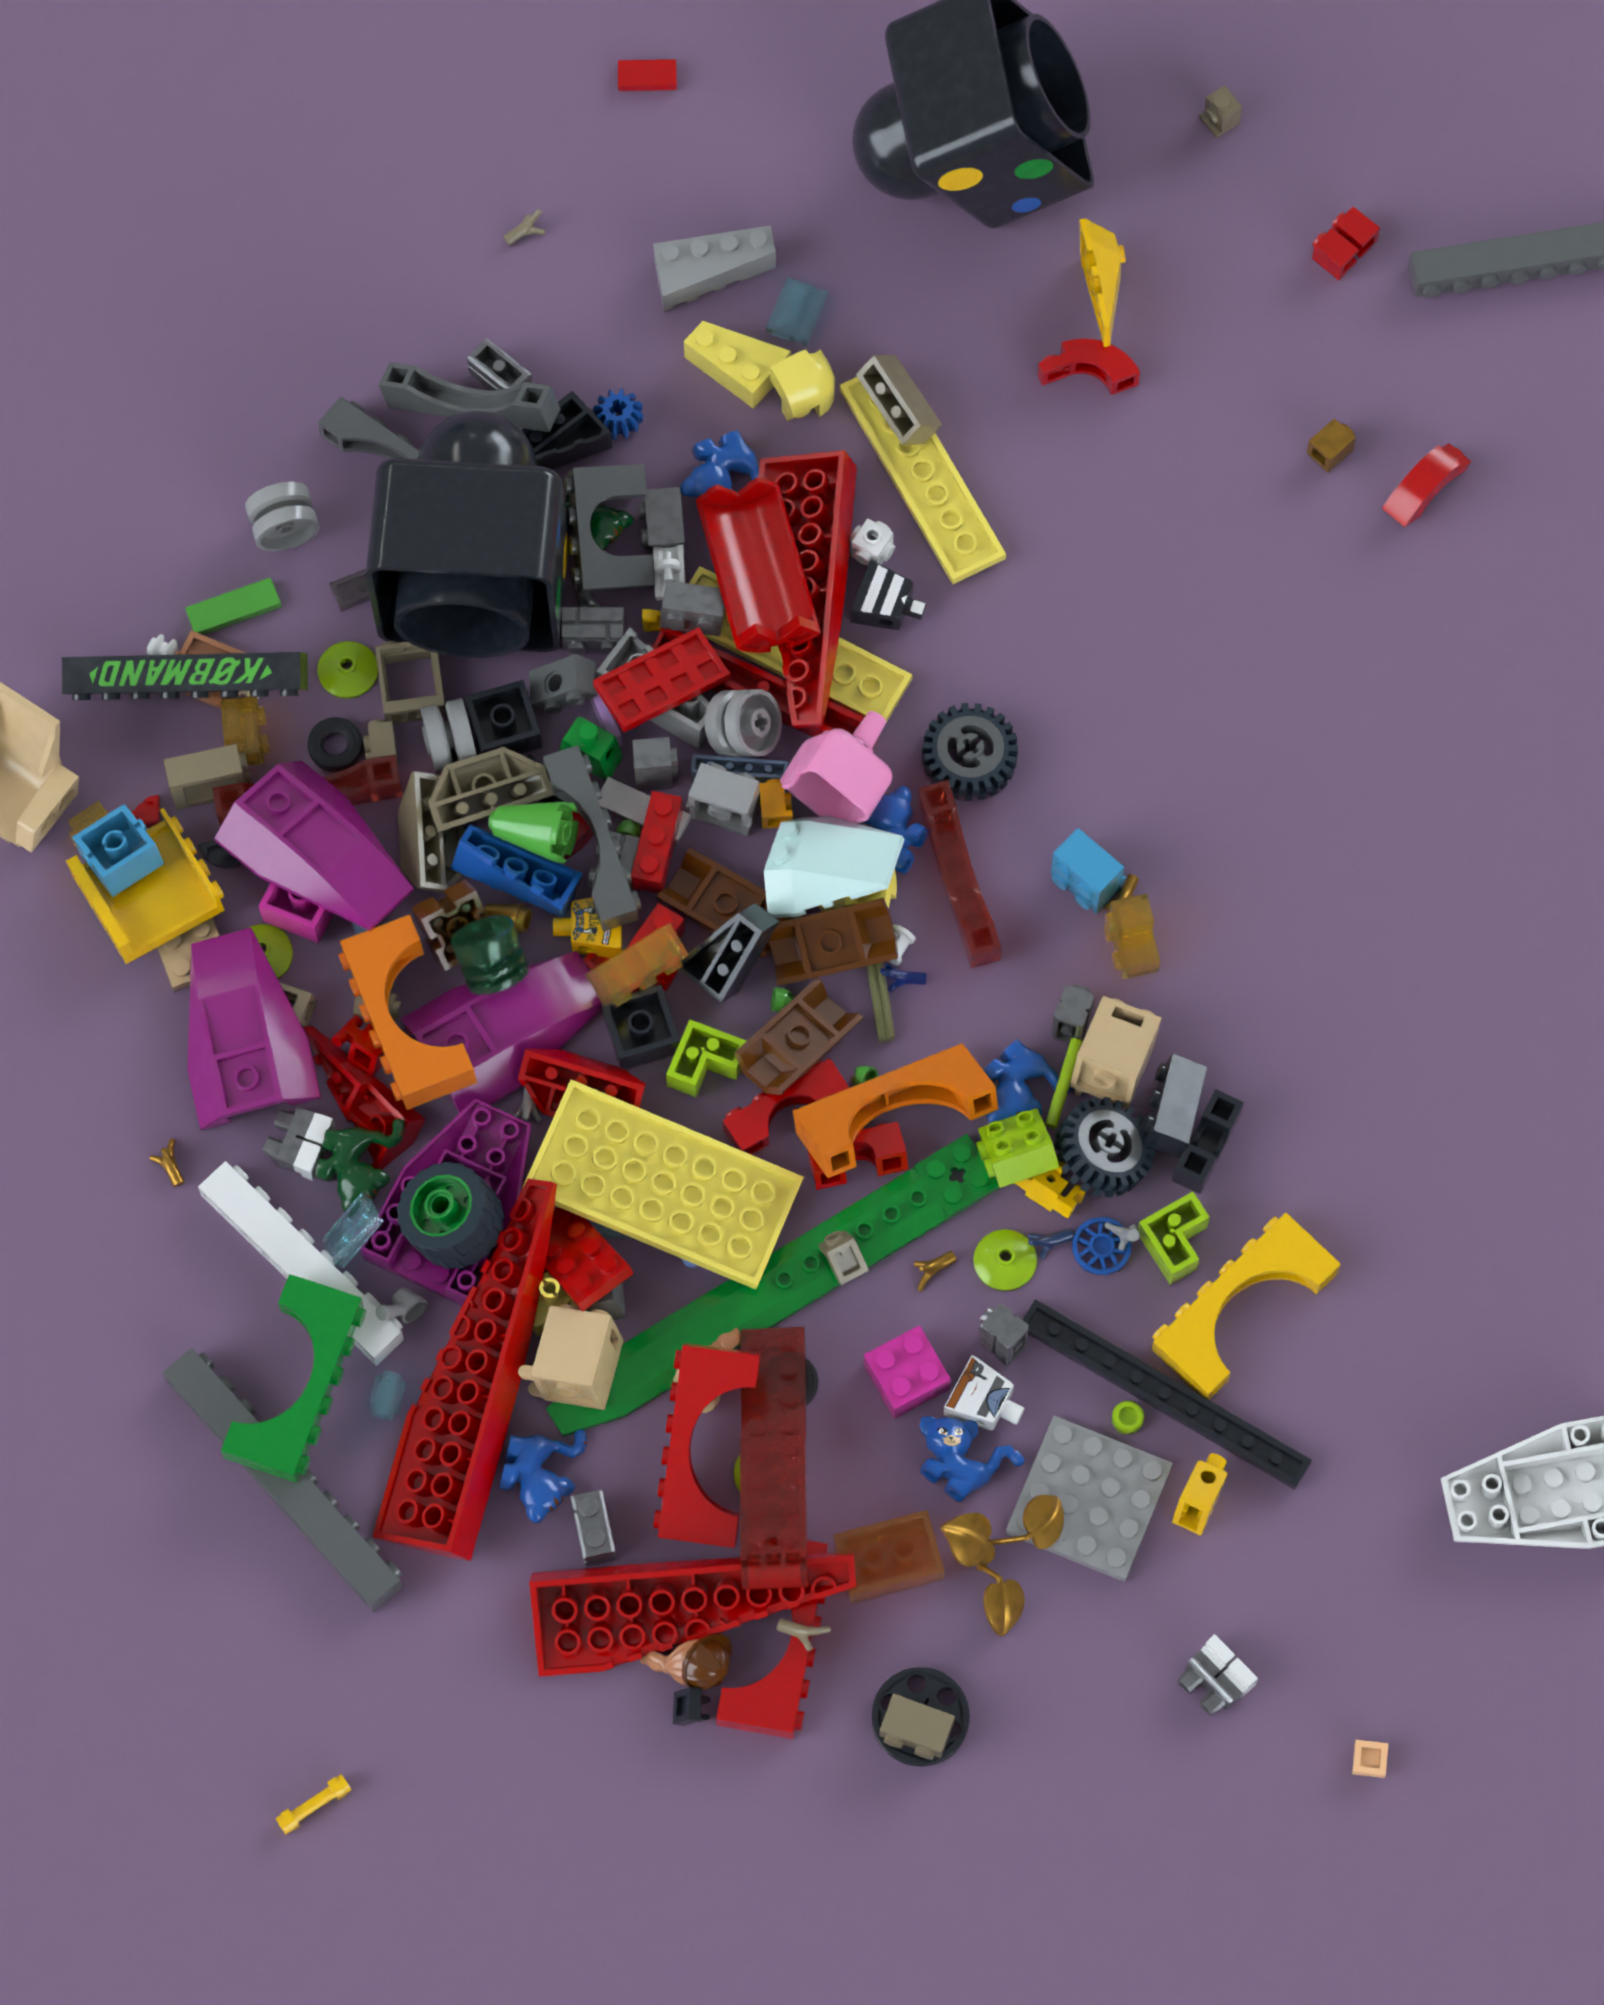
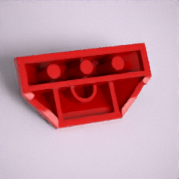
(549, 1071)

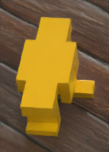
(1049, 1193)

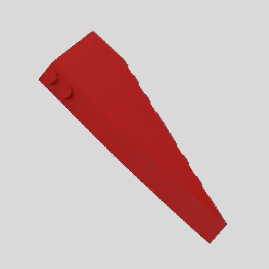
(819, 506)
(622, 1612)

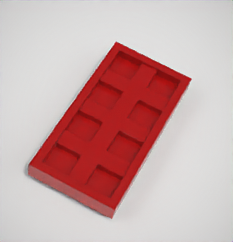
(661, 679)
(582, 1259)

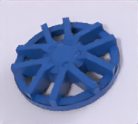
(1100, 1246)

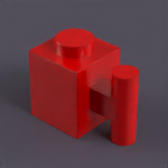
(362, 1050)

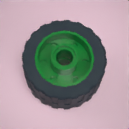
(450, 1215)

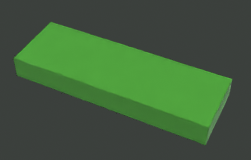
(233, 607)

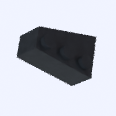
(572, 437)
(730, 953)

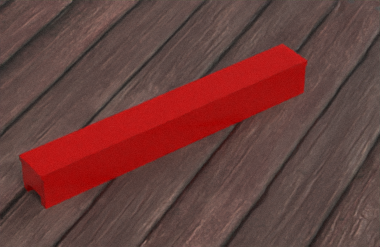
(746, 676)

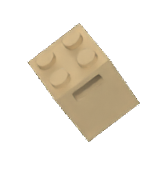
(1115, 1051)
(575, 1357)

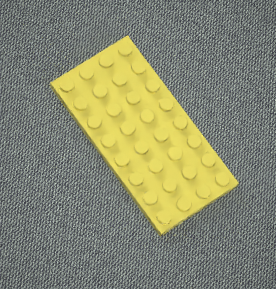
(665, 1184)

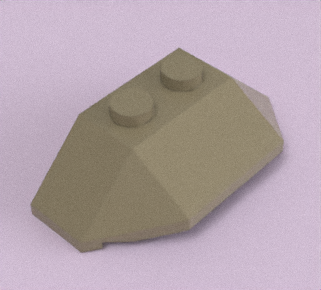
(481, 783)
(424, 853)

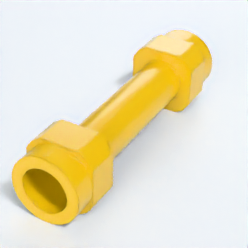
(289, 1820)

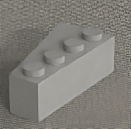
(711, 262)
(684, 720)

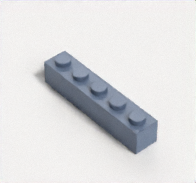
(758, 768)

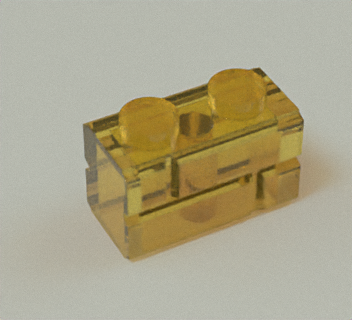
(242, 726)

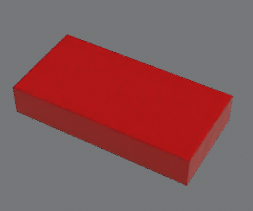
(647, 75)

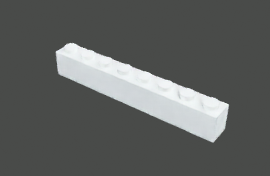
(293, 1251)

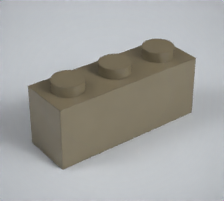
(898, 399)

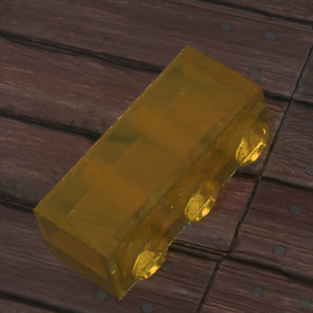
(637, 966)

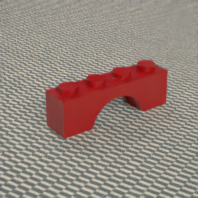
(749, 1125)

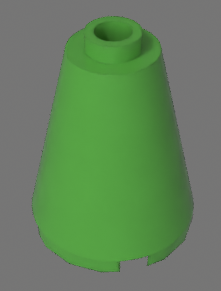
(538, 828)

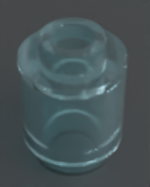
(386, 1395)

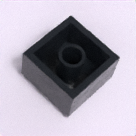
(503, 719)
(641, 1028)

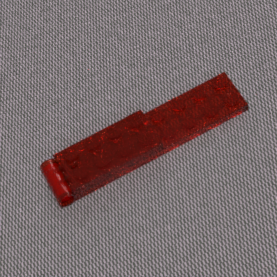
(774, 1462)

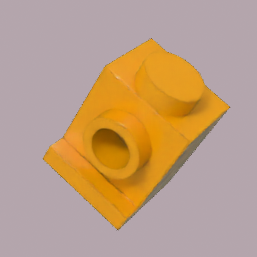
(774, 804)

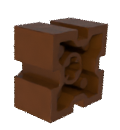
(444, 918)

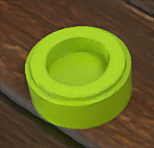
(1127, 1417)

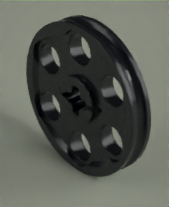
(935, 1682)

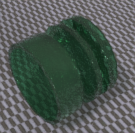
(490, 955)

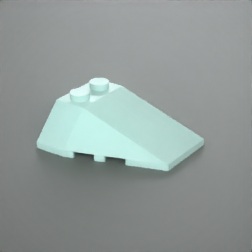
(826, 861)

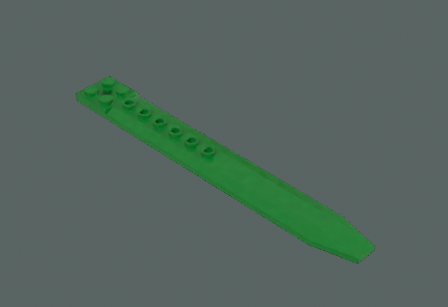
(791, 1279)

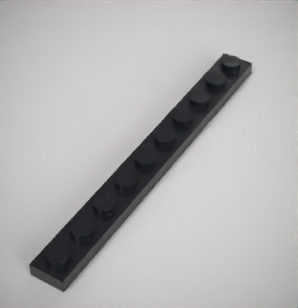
(1166, 1395)

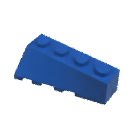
(516, 871)

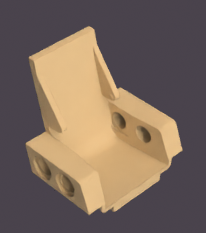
(32, 777)

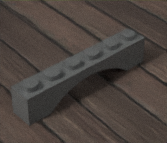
(415, 390)
(355, 431)
(571, 783)

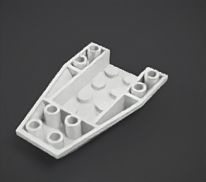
(1534, 1491)

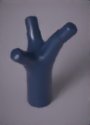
(1050, 1240)

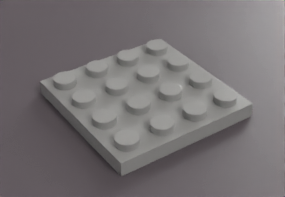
(1104, 1494)

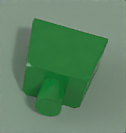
(596, 744)

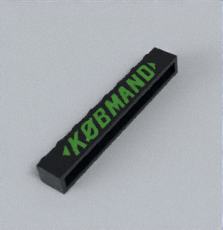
(185, 674)

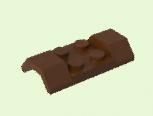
(711, 893)
(833, 941)
(795, 1039)

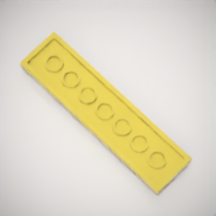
(931, 492)
(859, 678)

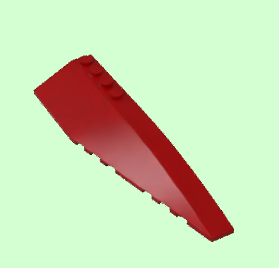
(466, 1405)

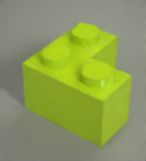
(699, 1051)
(1168, 1233)

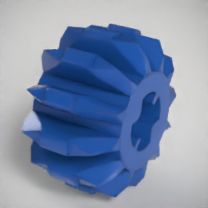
(629, 412)

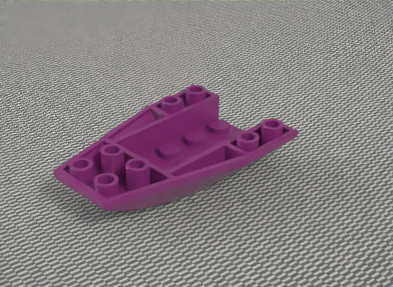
(314, 845)
(499, 1026)
(243, 1033)

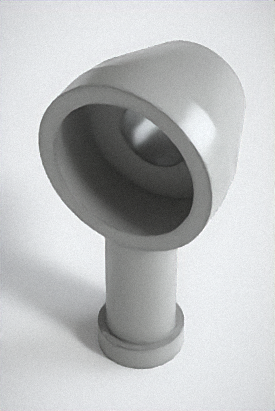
(406, 1305)

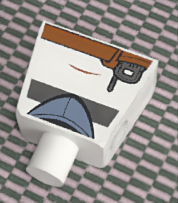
(982, 1397)

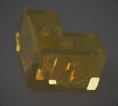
(1131, 931)

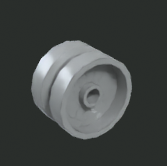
(282, 516)
(743, 723)
(447, 735)

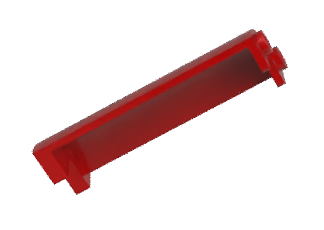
(757, 566)

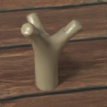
(524, 228)
(801, 1631)

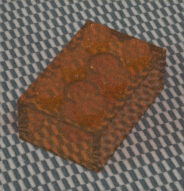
(891, 1556)

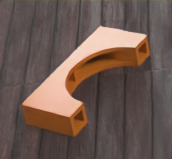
(418, 1069)
(943, 1079)

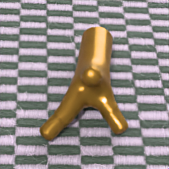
(1127, 889)
(169, 1164)
(933, 1266)

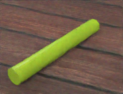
(1063, 1084)

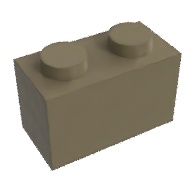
(916, 1727)

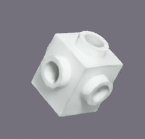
(872, 542)

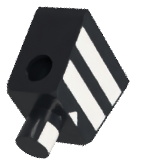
(885, 599)

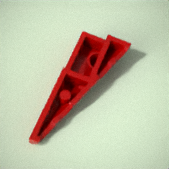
(364, 1098)

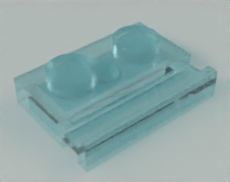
(796, 311)
(352, 1230)

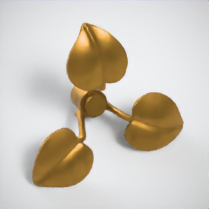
(971, 1546)

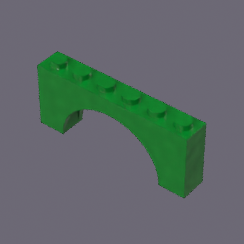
(283, 1442)

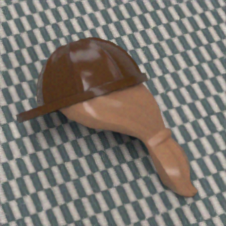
(695, 1663)

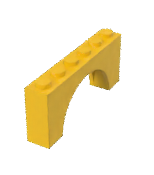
(1279, 1254)

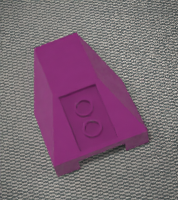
(490, 1145)

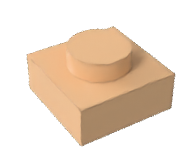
(1370, 1758)

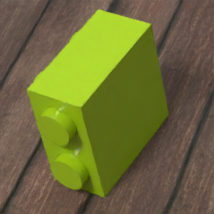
(1017, 1148)

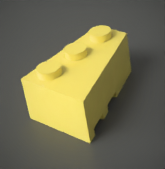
(734, 360)

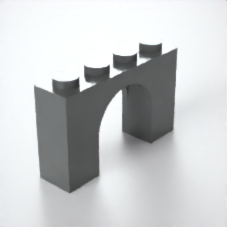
(594, 567)

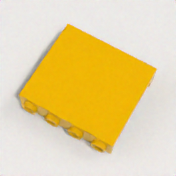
(160, 903)

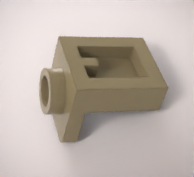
(843, 1256)

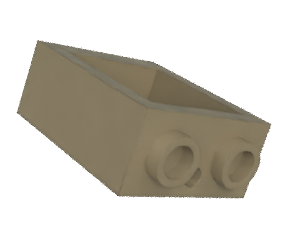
(407, 709)
(196, 774)

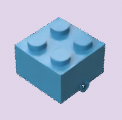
(118, 850)
(1086, 871)

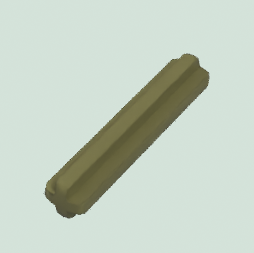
(881, 1003)

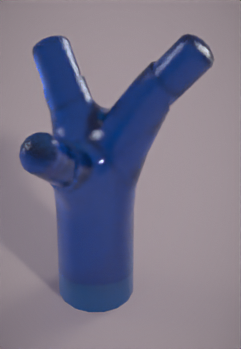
(903, 977)

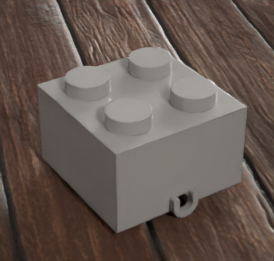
(724, 798)

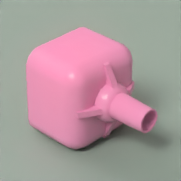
(840, 773)

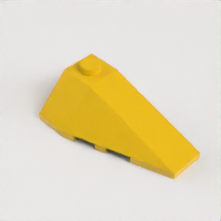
(1102, 271)

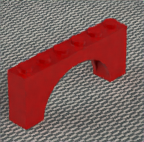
(686, 1508)
(774, 1701)

